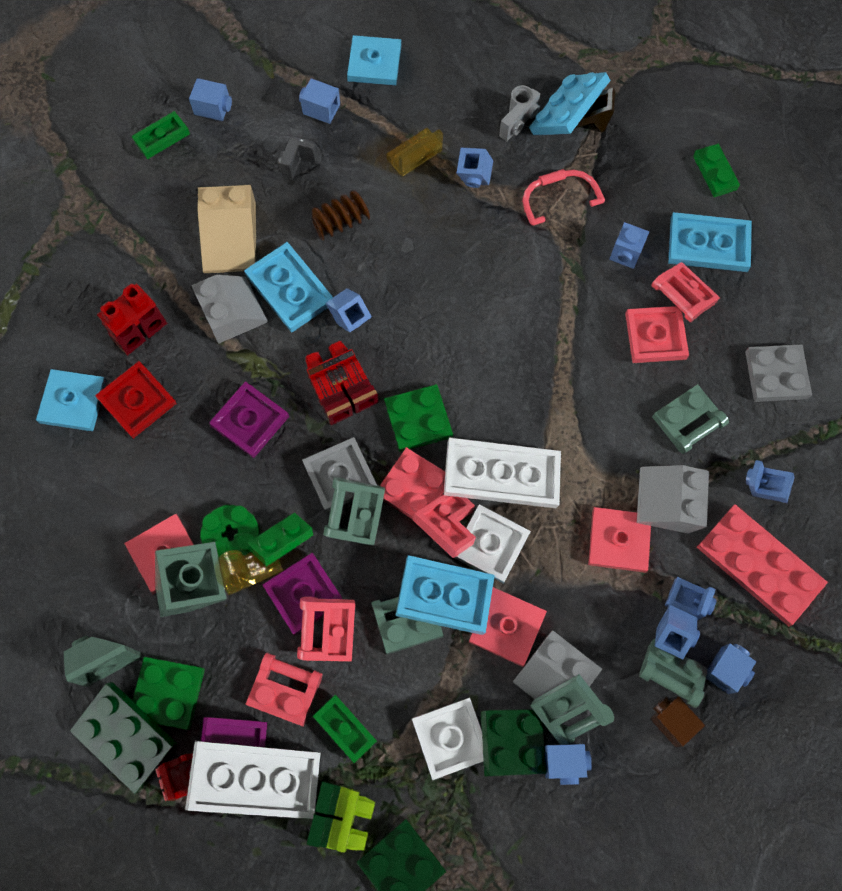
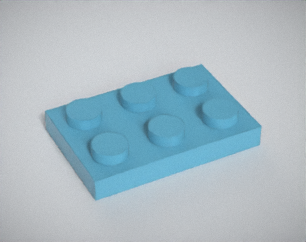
(569, 104)
(710, 242)
(289, 286)
(445, 595)

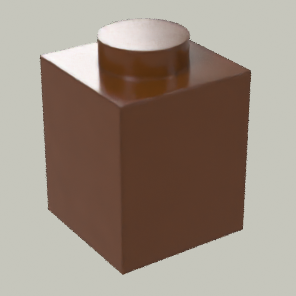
(676, 720)

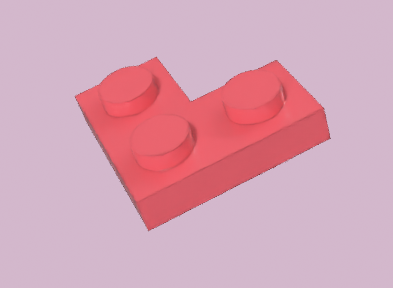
(442, 524)

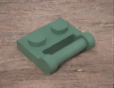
(685, 411)
(363, 515)
(402, 632)
(678, 675)
(567, 702)

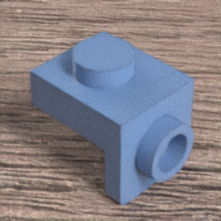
(769, 482)
(691, 598)

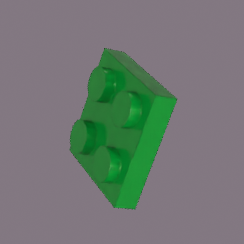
(418, 418)
(168, 692)

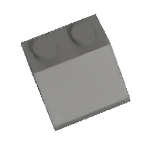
(229, 305)
(673, 497)
(554, 664)

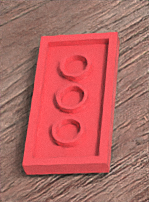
(762, 565)

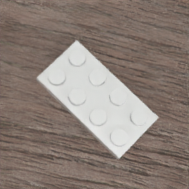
(502, 473)
(253, 780)

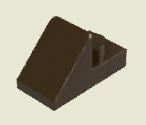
(600, 111)

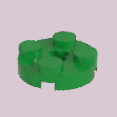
(230, 516)

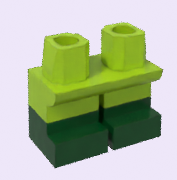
(335, 832)

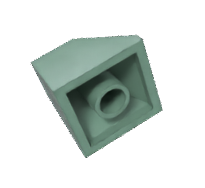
(188, 578)
(95, 659)

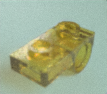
(243, 571)

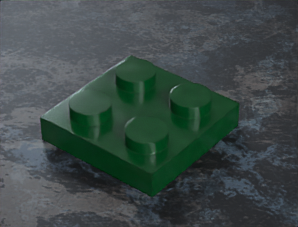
(512, 743)
(401, 862)

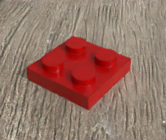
(136, 399)

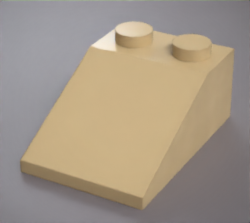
(227, 228)

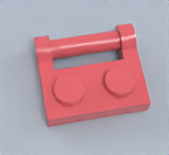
(695, 294)
(337, 629)
(280, 699)

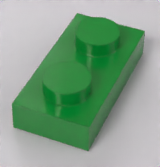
(160, 135)
(716, 170)
(280, 539)
(345, 728)

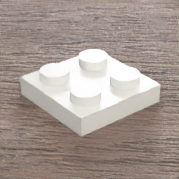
(495, 545)
(450, 738)

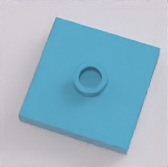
(374, 60)
(71, 400)

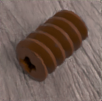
(339, 213)

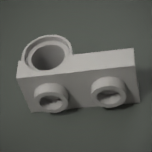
(522, 107)

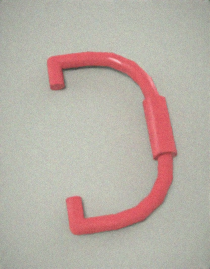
(554, 177)

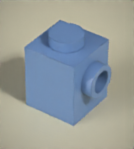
(210, 99)
(319, 100)
(474, 167)
(629, 245)
(348, 310)
(677, 632)
(731, 668)
(567, 763)

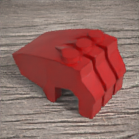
(175, 777)

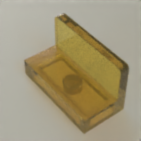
(415, 151)

